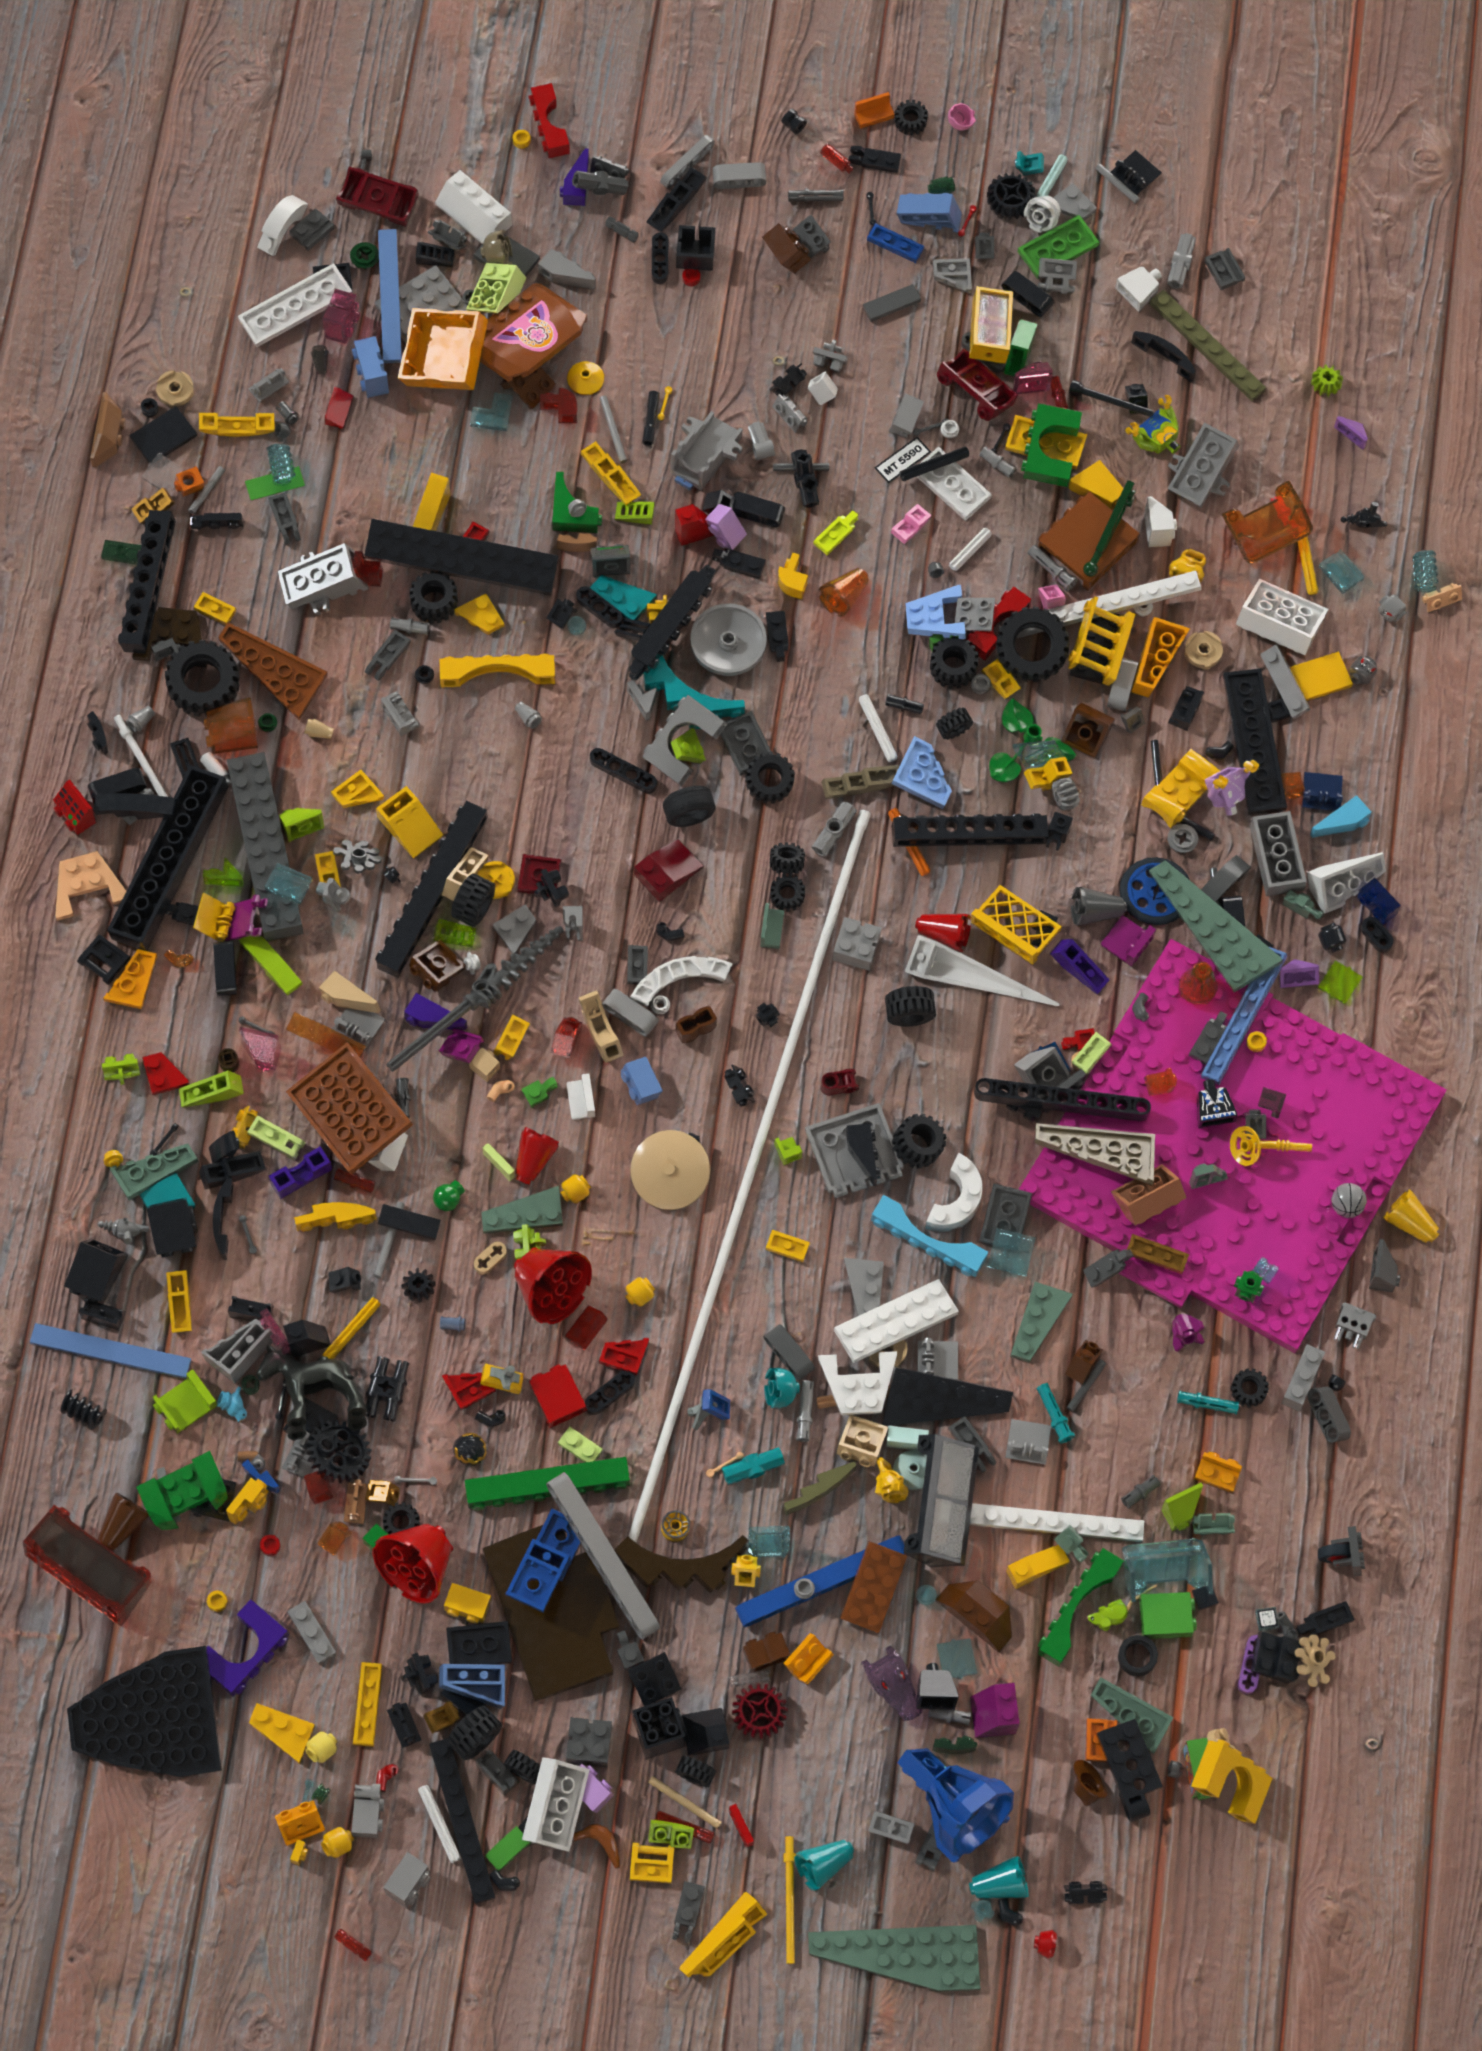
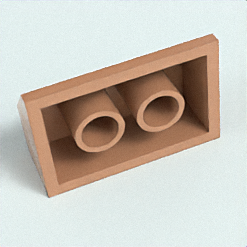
(1144, 1200)

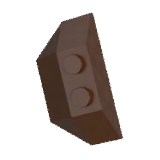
(979, 1611)

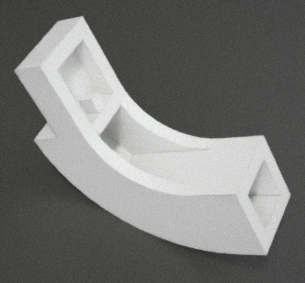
(279, 220)

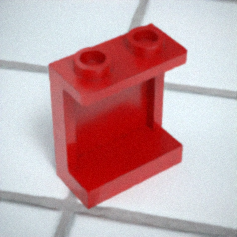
(557, 1395)

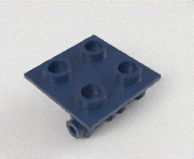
(1322, 791)

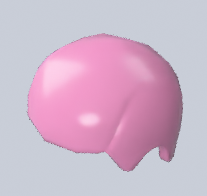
(961, 117)

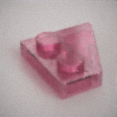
(276, 1334)

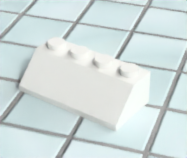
(472, 207)
(555, 1804)

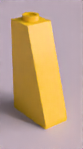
(433, 502)

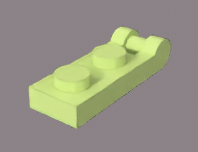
(275, 1137)

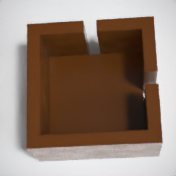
(787, 248)

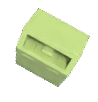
(496, 288)

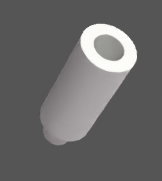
(214, 766)

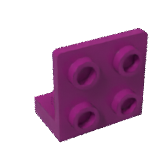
(1128, 940)

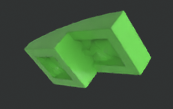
(507, 1849)

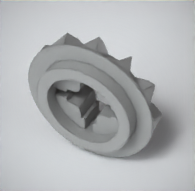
(1179, 831)

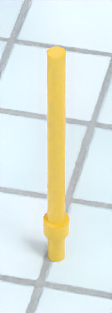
(788, 1859)

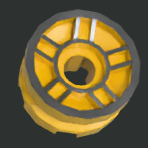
(672, 1518)

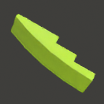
(272, 963)

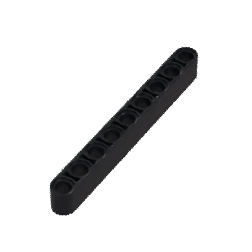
(1053, 1103)

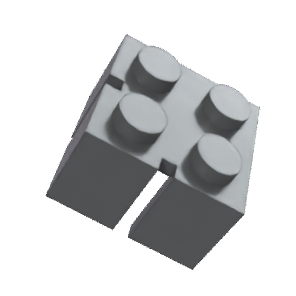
(589, 1742)

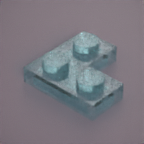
(495, 418)

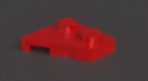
(163, 1074)
(467, 1388)

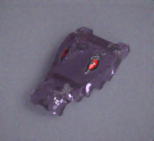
(893, 1683)

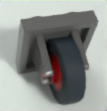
(1345, 1552)

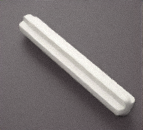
(878, 728)
(439, 1824)

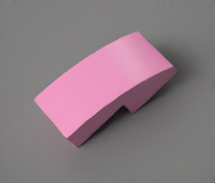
(911, 524)

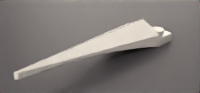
(943, 964)

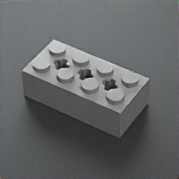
(1288, 857)

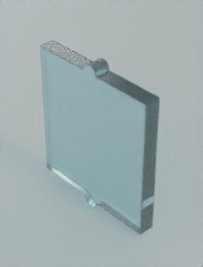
(957, 1658)

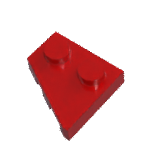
(624, 1355)

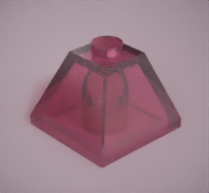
(1033, 378)
(261, 1047)

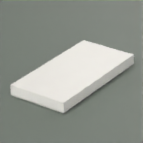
(955, 487)

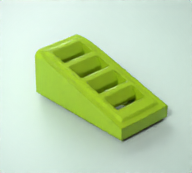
(642, 506)

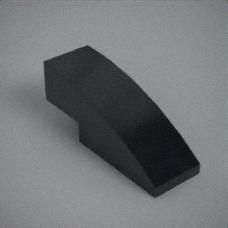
(233, 1167)

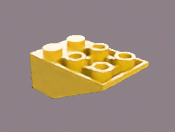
(409, 822)

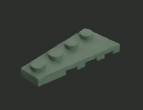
(1039, 1317)

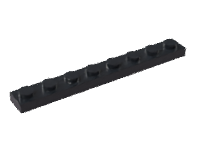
(462, 1821)

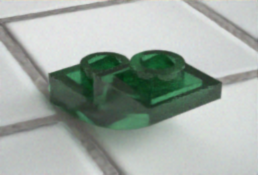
(963, 1745)

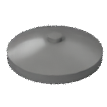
(728, 639)

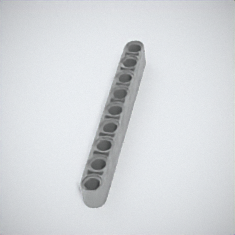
(603, 1555)

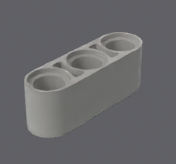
(739, 175)
(1122, 685)
(630, 1012)

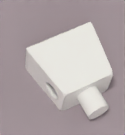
(1139, 286)

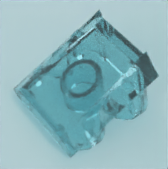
(769, 1541)

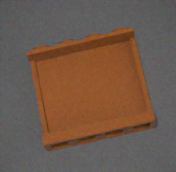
(1078, 533)

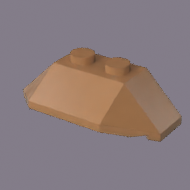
(107, 432)

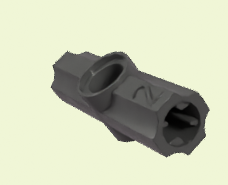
(600, 183)

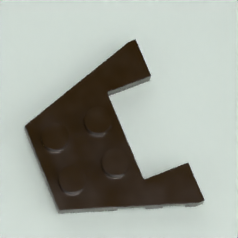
(172, 623)

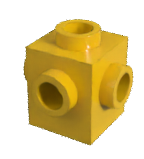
(745, 1570)

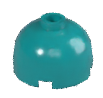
(780, 1388)

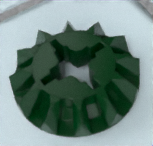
(367, 249)

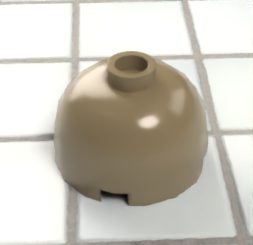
(497, 248)

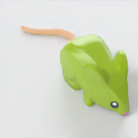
(1113, 1614)

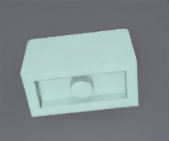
(904, 1437)

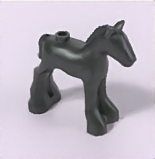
(309, 1379)

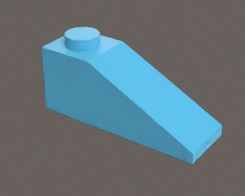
(1344, 819)

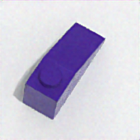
(570, 194)
(1079, 965)
(427, 1013)

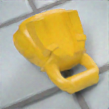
(1188, 564)
(890, 1483)

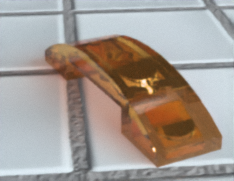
(321, 1034)

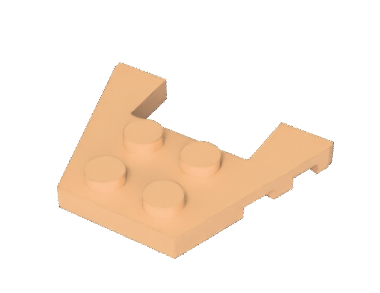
(83, 876)

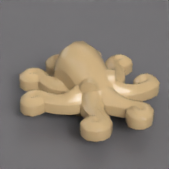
(1314, 1659)

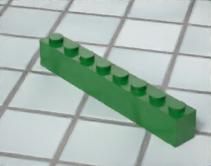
(531, 1484)

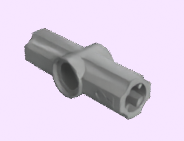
(1181, 261)
(839, 820)

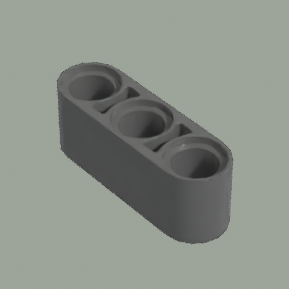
(789, 1352)
(1329, 1414)

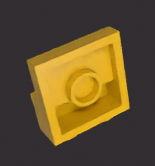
(251, 1497)

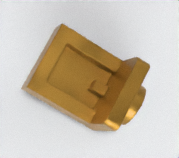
(441, 1717)

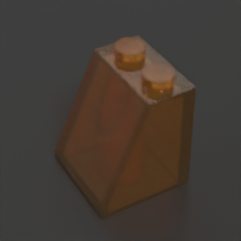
(231, 727)

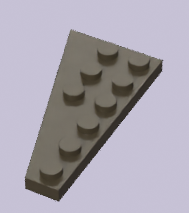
(1114, 1150)

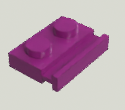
(461, 1045)

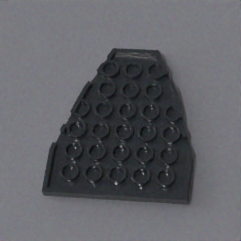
(152, 1717)

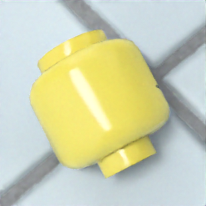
(321, 1747)

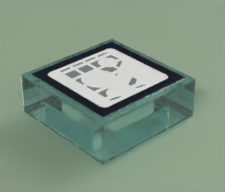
(1267, 1619)

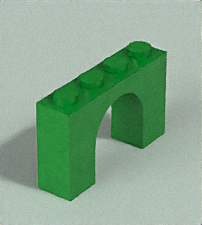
(1039, 466)

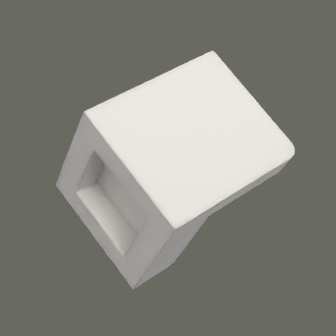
(822, 388)

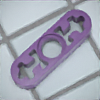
(1242, 1678)

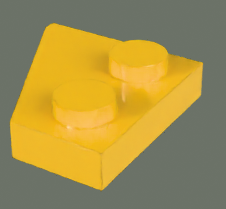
(481, 613)
(357, 791)

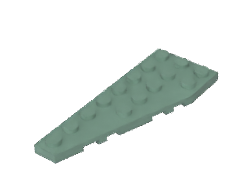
(925, 1956)

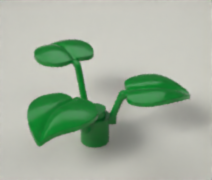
(1016, 718)

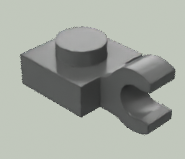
(629, 1653)

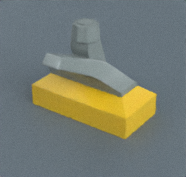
(502, 1378)

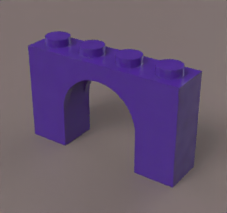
(270, 1636)

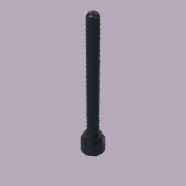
(1076, 388)

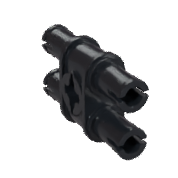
(379, 1382)

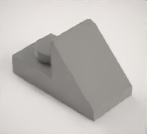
(643, 701)

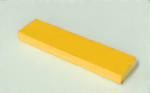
(367, 1704)

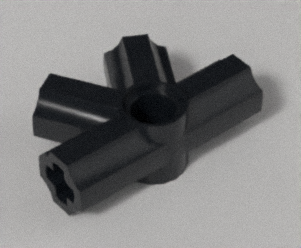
(805, 478)

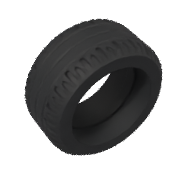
(689, 806)

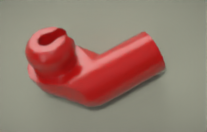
(386, 1774)

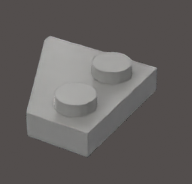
(1075, 203)
(953, 273)
(515, 928)

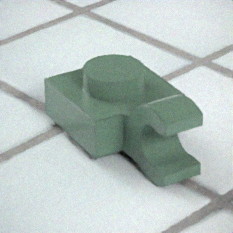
(1070, 1541)

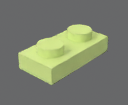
(579, 1446)

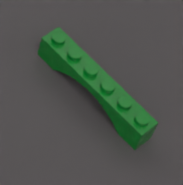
(1102, 1572)

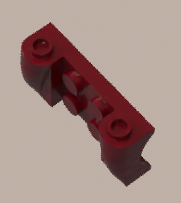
(378, 196)
(979, 382)

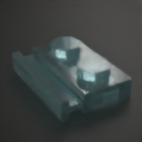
(1341, 571)
(288, 883)

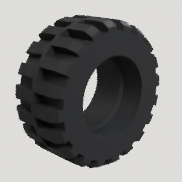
(1033, 619)
(196, 655)

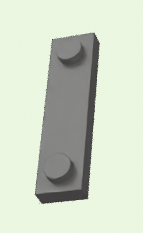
(1285, 681)

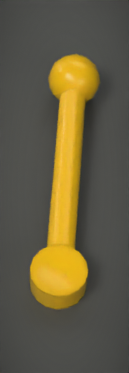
(668, 390)

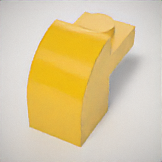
(789, 580)
(1045, 776)

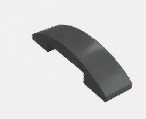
(1225, 878)

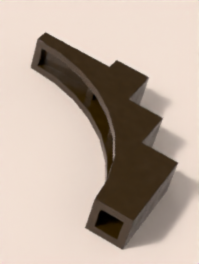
(706, 1570)

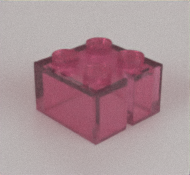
(339, 321)

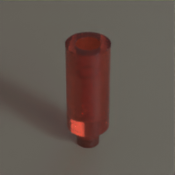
(836, 158)

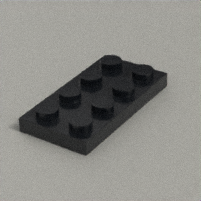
(1087, 673)

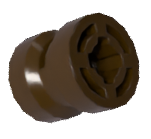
(228, 1064)

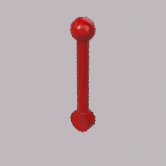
(972, 209)

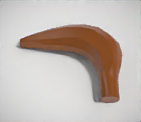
(604, 1837)

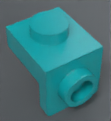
(1030, 163)

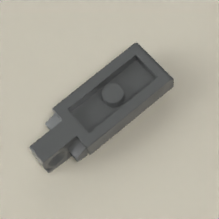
(1208, 1039)
(1107, 1267)

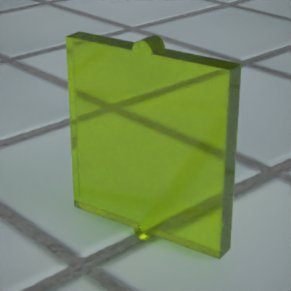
(1340, 982)

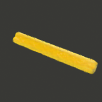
(1308, 568)
(352, 1328)

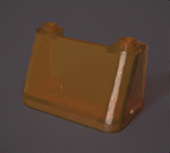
(1269, 526)

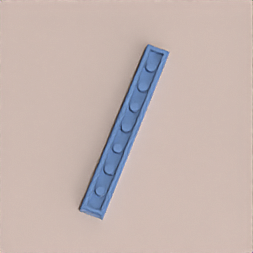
(389, 296)
(1240, 1023)
(110, 1351)

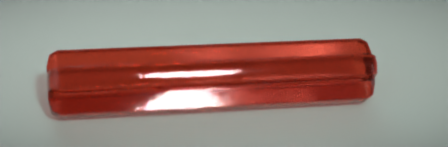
(699, 1832)

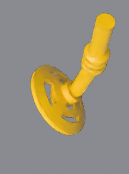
(1254, 1143)

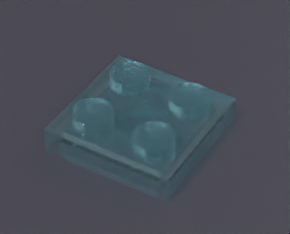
(1011, 1252)

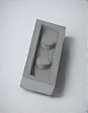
(311, 1632)

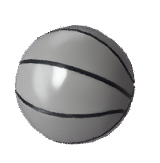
(1348, 1200)

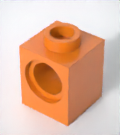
(191, 474)

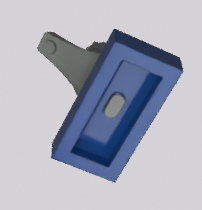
(710, 1404)

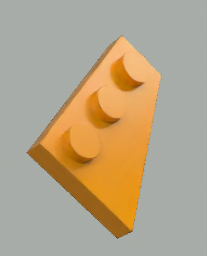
(133, 983)

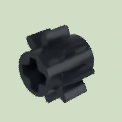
(767, 1014)

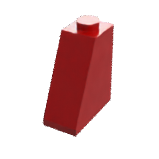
(691, 525)

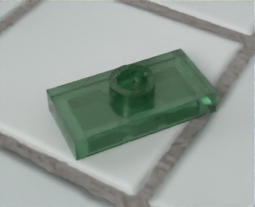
(120, 552)

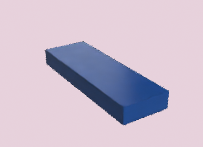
(895, 243)

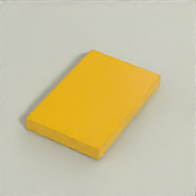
(1322, 676)

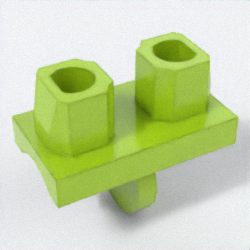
(120, 1069)
(529, 1239)

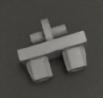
(837, 359)
(333, 893)

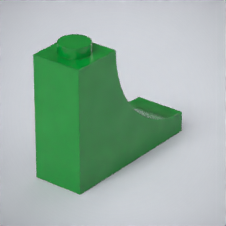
(563, 520)

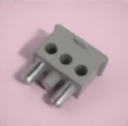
(1354, 1315)

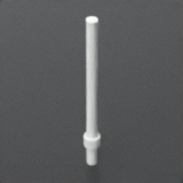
(126, 733)

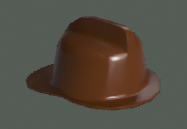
(1088, 1783)

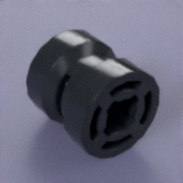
(794, 121)

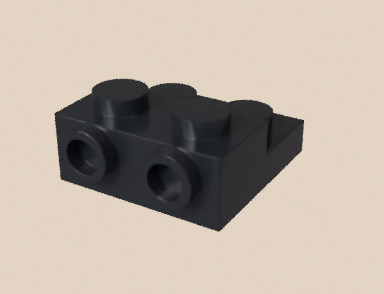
(1276, 1657)

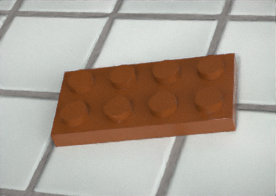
(873, 1587)

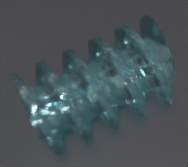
(281, 464)
(1424, 571)

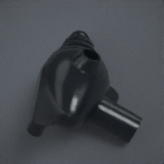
(1366, 517)

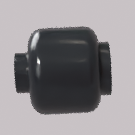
(1332, 937)

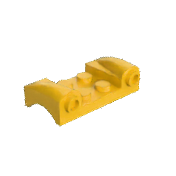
(1180, 788)

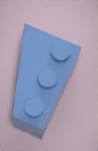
(929, 209)
(370, 367)
(475, 1681)

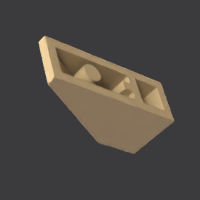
(469, 864)
(346, 995)

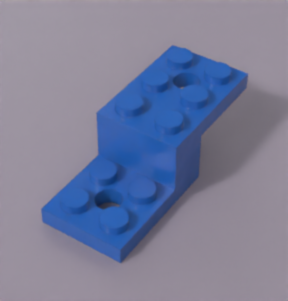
(544, 1561)

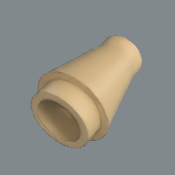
(317, 729)

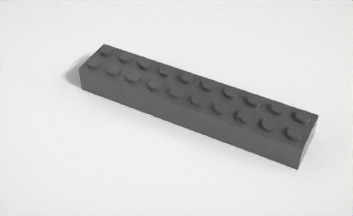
(263, 841)

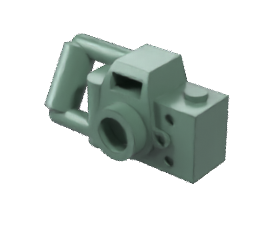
(1301, 905)

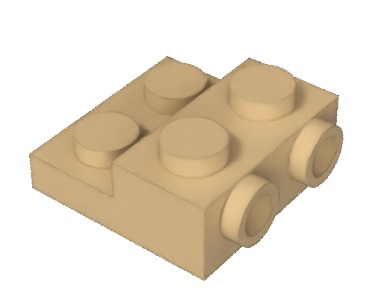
(862, 1441)

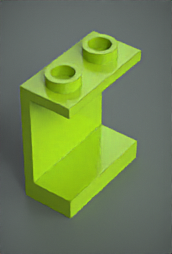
(185, 1403)

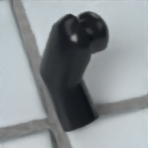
(1219, 752)
(491, 1420)

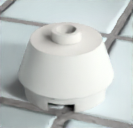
(1042, 213)

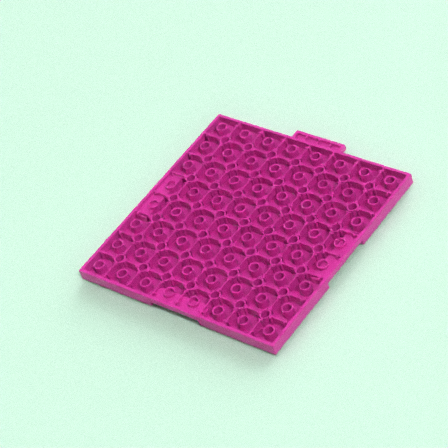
(1339, 1097)

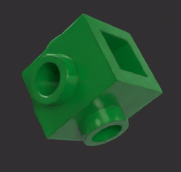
(1244, 1290)

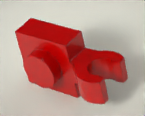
(1079, 1040)

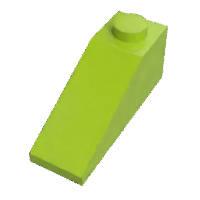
(212, 1089)

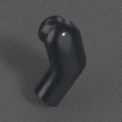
(667, 934)
(504, 1884)
(1007, 1914)

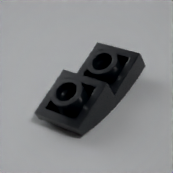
(99, 739)
(224, 1147)

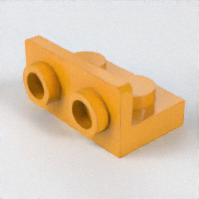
(1218, 1471)
(808, 1659)
(299, 1822)

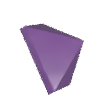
(1352, 430)
(1299, 974)

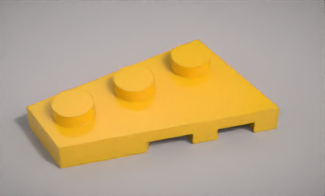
(283, 1730)

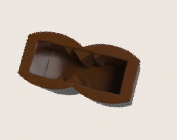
(699, 1023)
(766, 1652)

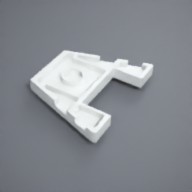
(859, 1392)

